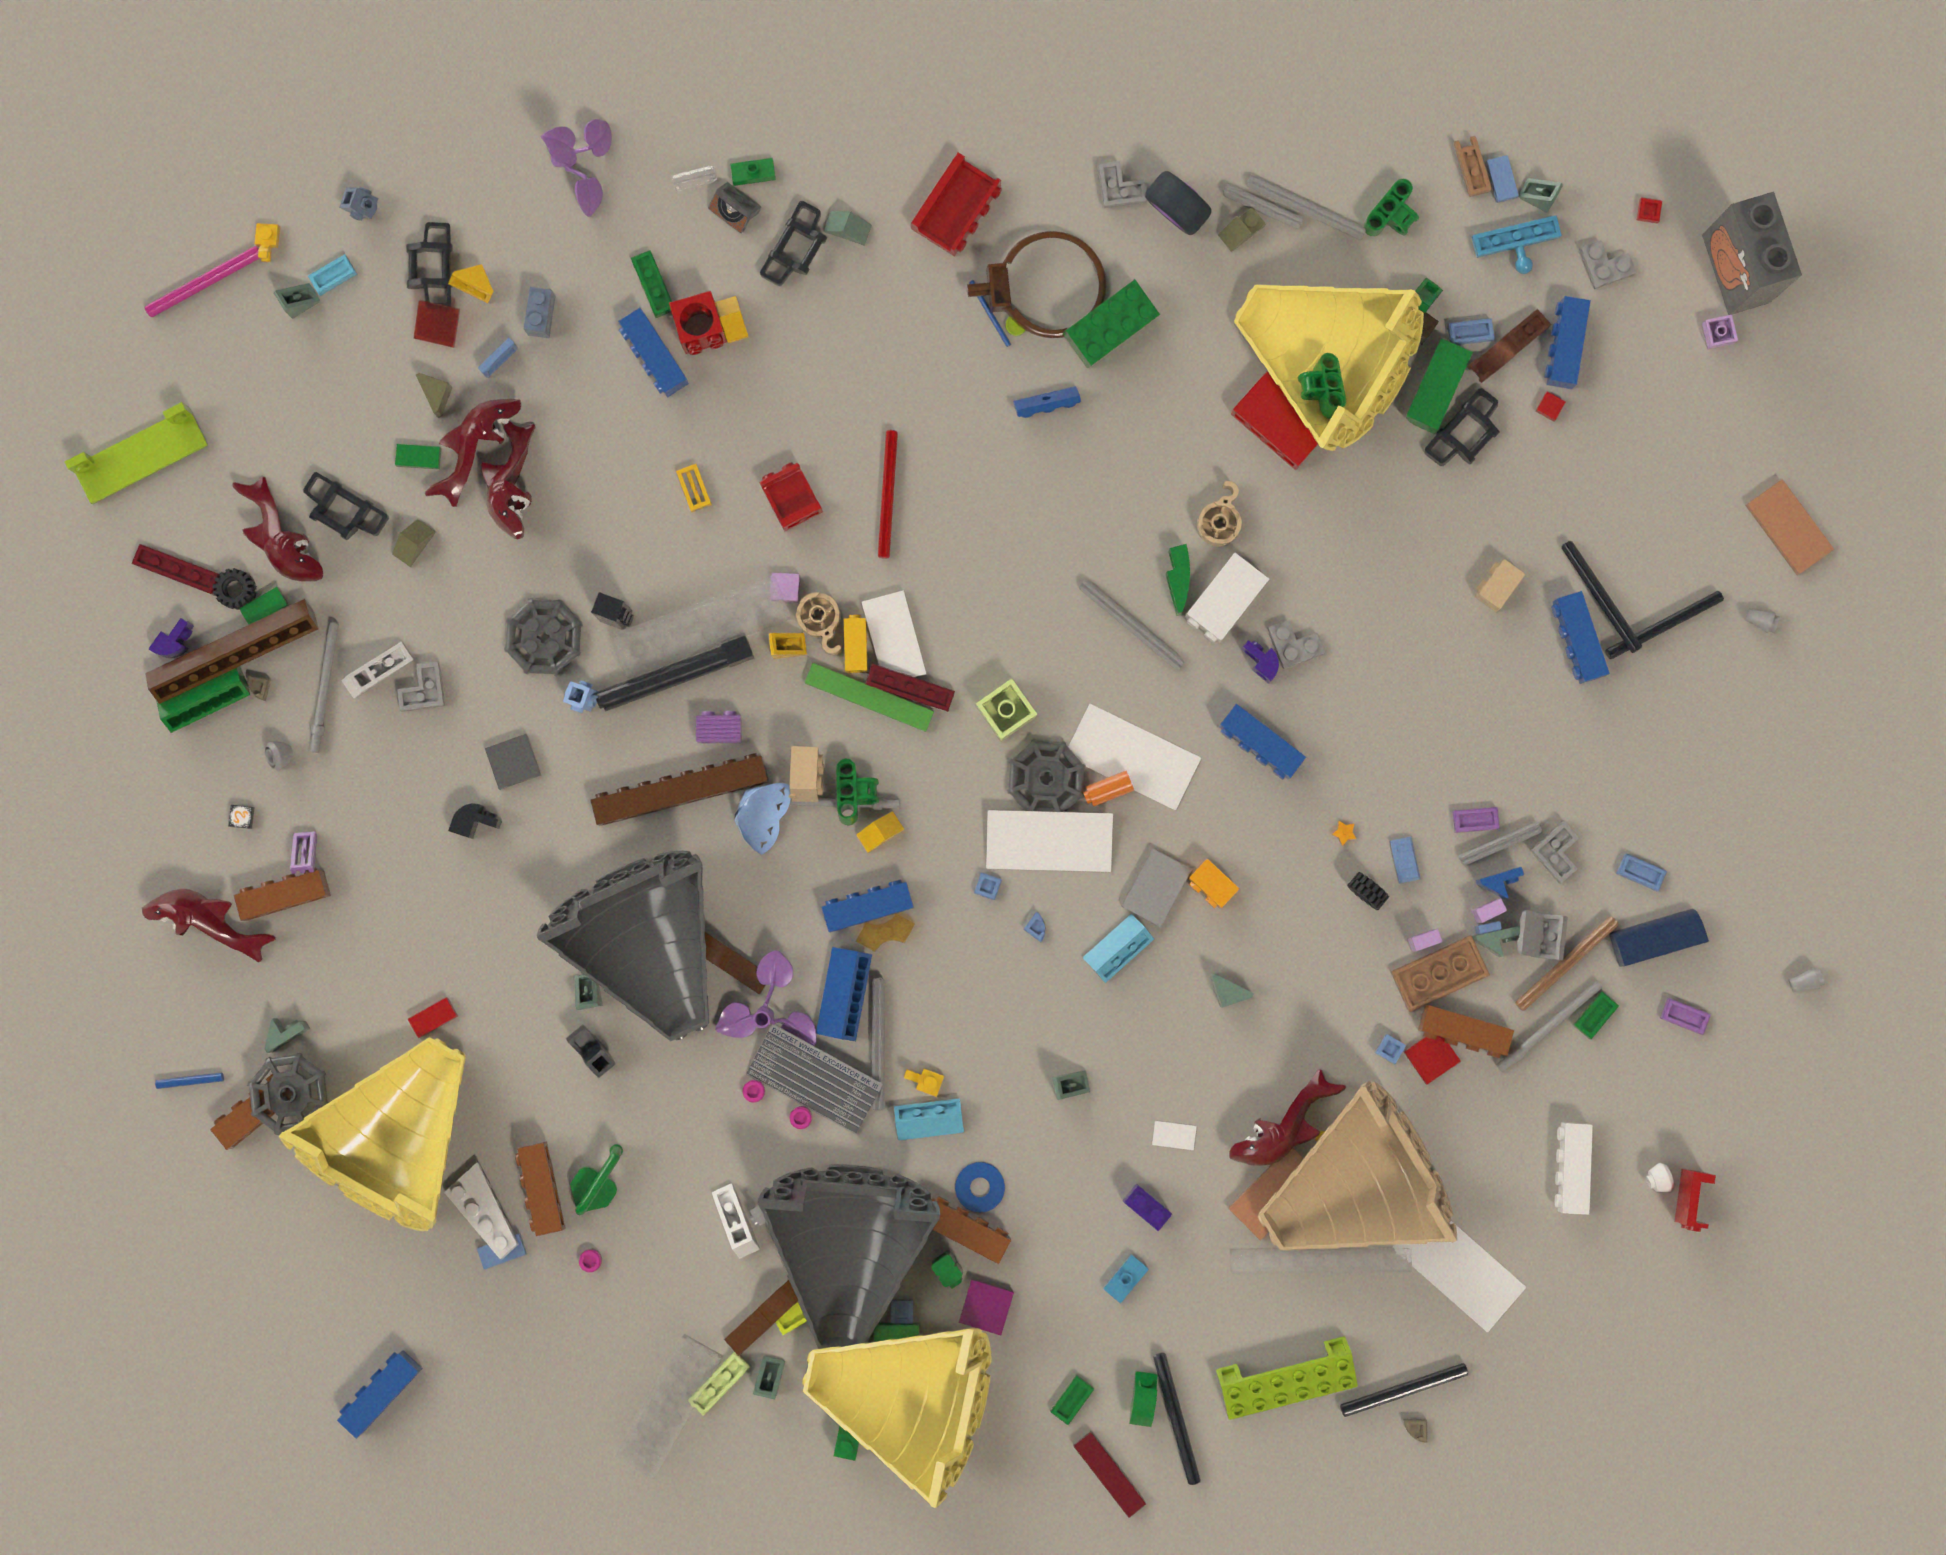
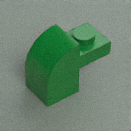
(1143, 1399)

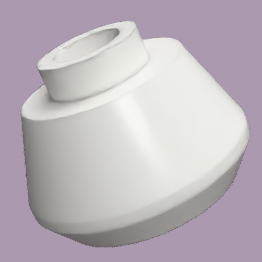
(1660, 1178)

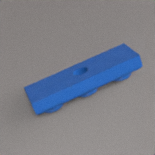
(1047, 402)

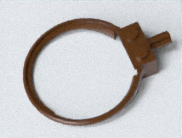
(999, 290)

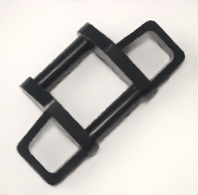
(445, 249)
(775, 255)
(1458, 448)
(335, 489)

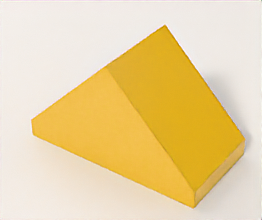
(473, 282)
(732, 319)
(787, 645)
(880, 831)

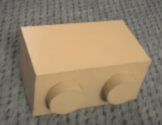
(1499, 585)

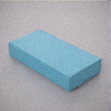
(332, 275)

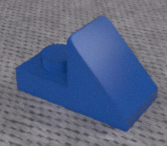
(1495, 882)

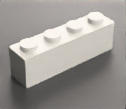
(1574, 1168)

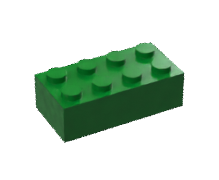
(1111, 323)

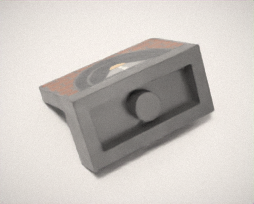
(733, 207)

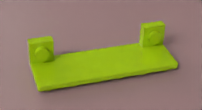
(138, 454)
(1289, 1383)

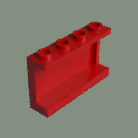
(956, 205)
(1275, 421)

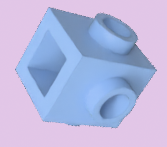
(580, 696)

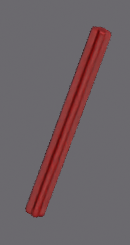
(887, 494)

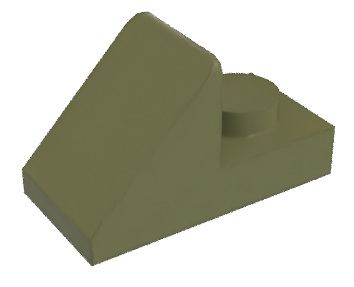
(1241, 229)

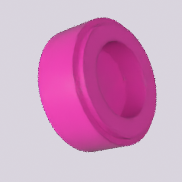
(753, 1091)
(800, 1117)
(590, 1260)

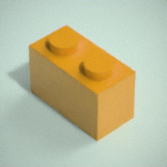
(1213, 884)

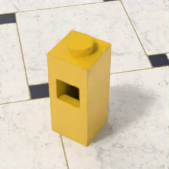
(855, 644)

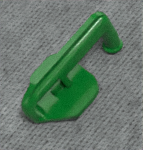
(594, 1188)

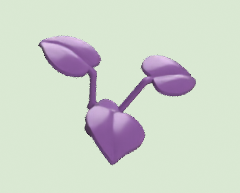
(560, 145)
(736, 1017)

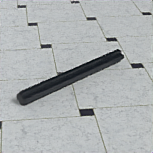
(1601, 596)
(1668, 623)
(1404, 1389)
(1177, 1419)

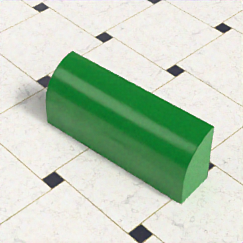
(1438, 386)
(203, 700)

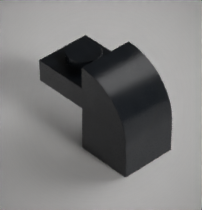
(467, 819)
(591, 1050)

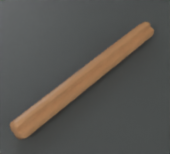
(1567, 963)

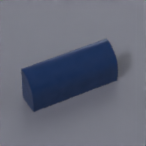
(1658, 937)

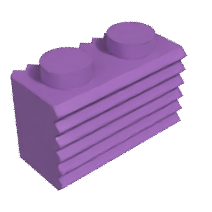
(719, 728)

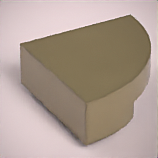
(259, 686)
(1417, 1429)

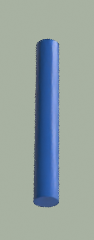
(190, 1080)

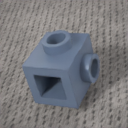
(359, 203)

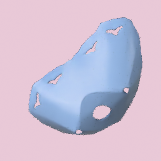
(759, 812)

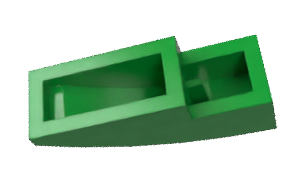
(1179, 577)

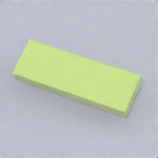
(721, 1382)

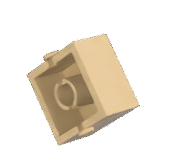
(805, 774)

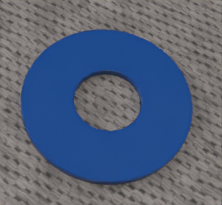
(984, 1203)

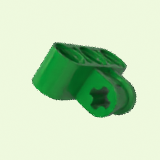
(1398, 215)
(1324, 385)
(858, 796)

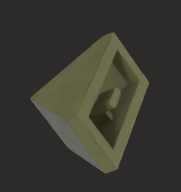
(436, 392)
(412, 542)

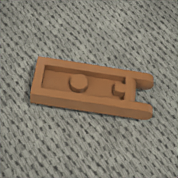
(1473, 168)

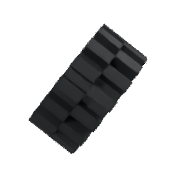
(223, 582)
(1368, 891)

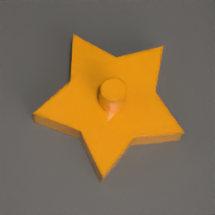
(1344, 832)

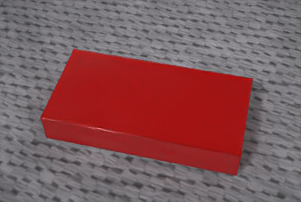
(432, 1017)

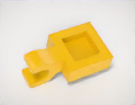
(266, 238)
(928, 1081)

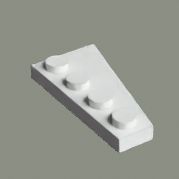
(479, 1206)

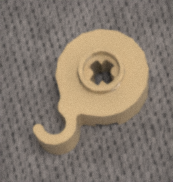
(1220, 510)
(819, 628)

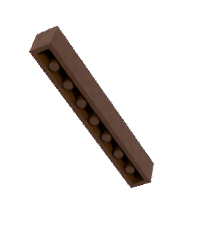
(231, 651)
(679, 790)

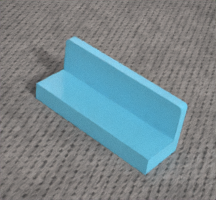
(1118, 948)
(928, 1119)

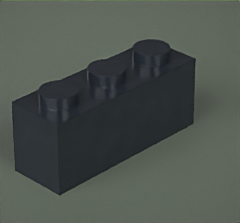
(612, 611)

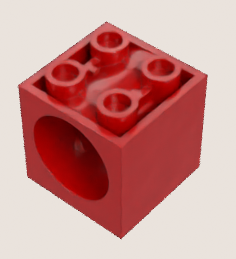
(688, 307)

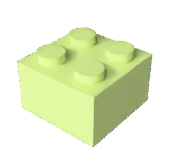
(1006, 710)

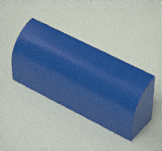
(844, 994)

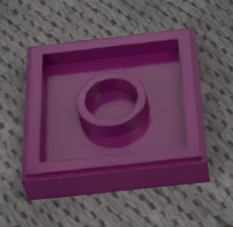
(986, 1307)

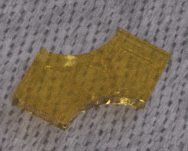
(894, 930)

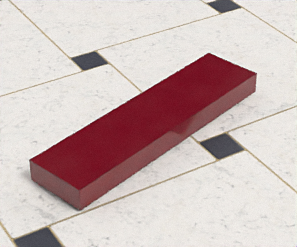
(175, 569)
(909, 687)
(1109, 1474)

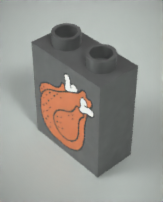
(1751, 253)

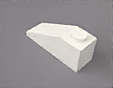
(377, 670)
(735, 1221)

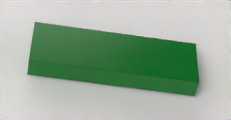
(652, 283)

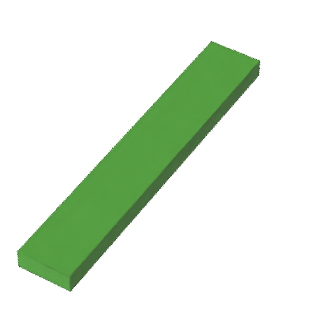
(869, 697)

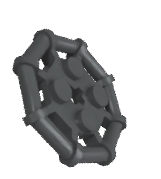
(535, 627)
(1044, 765)
(280, 1081)

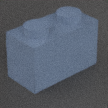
(539, 312)

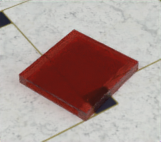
(436, 323)

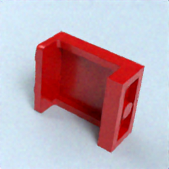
(790, 496)
(1689, 1198)

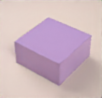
(1719, 331)
(789, 586)
(1489, 910)
(1424, 940)

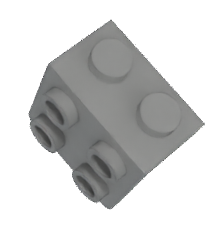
(1542, 935)

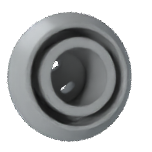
(278, 754)

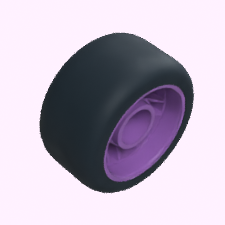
(1178, 202)

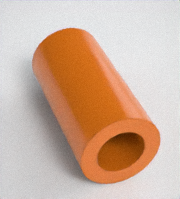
(1108, 789)

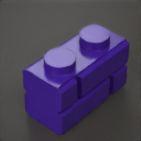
(1147, 1207)

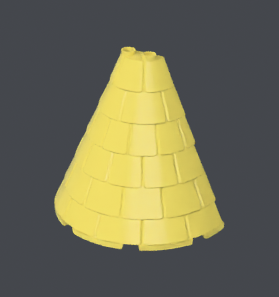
(1364, 328)
(388, 1135)
(908, 1401)

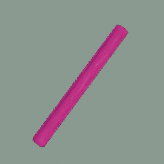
(202, 282)

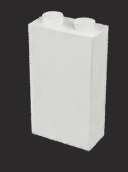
(1226, 598)

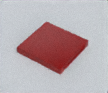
(1432, 1058)

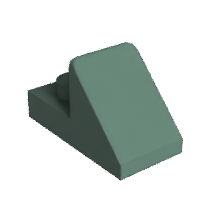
(1491, 940)
(279, 1037)

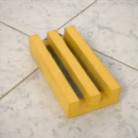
(700, 505)

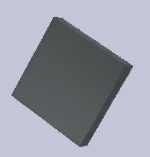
(512, 761)

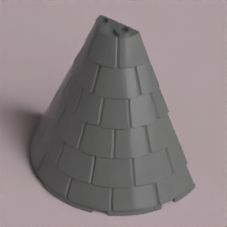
(642, 940)
(847, 1243)

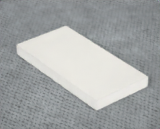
(894, 634)

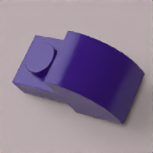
(171, 645)
(1267, 663)

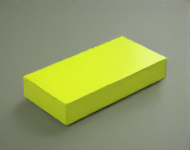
(791, 1319)

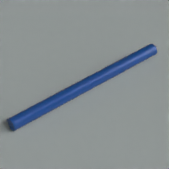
(993, 318)

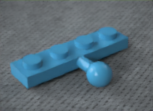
(1517, 238)

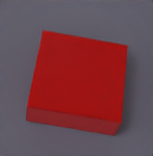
(1649, 210)
(1550, 406)

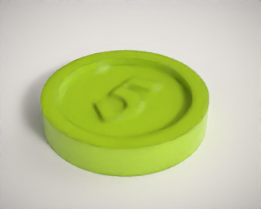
(1012, 328)

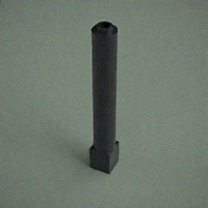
(728, 654)

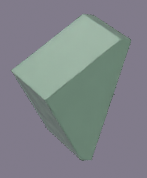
(1540, 193)
(848, 226)
(297, 299)
(1228, 992)
(586, 993)
(1071, 1084)
(769, 1377)

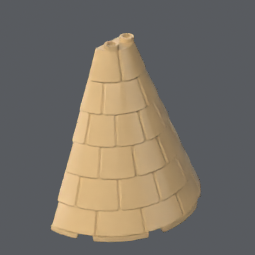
(1362, 1184)

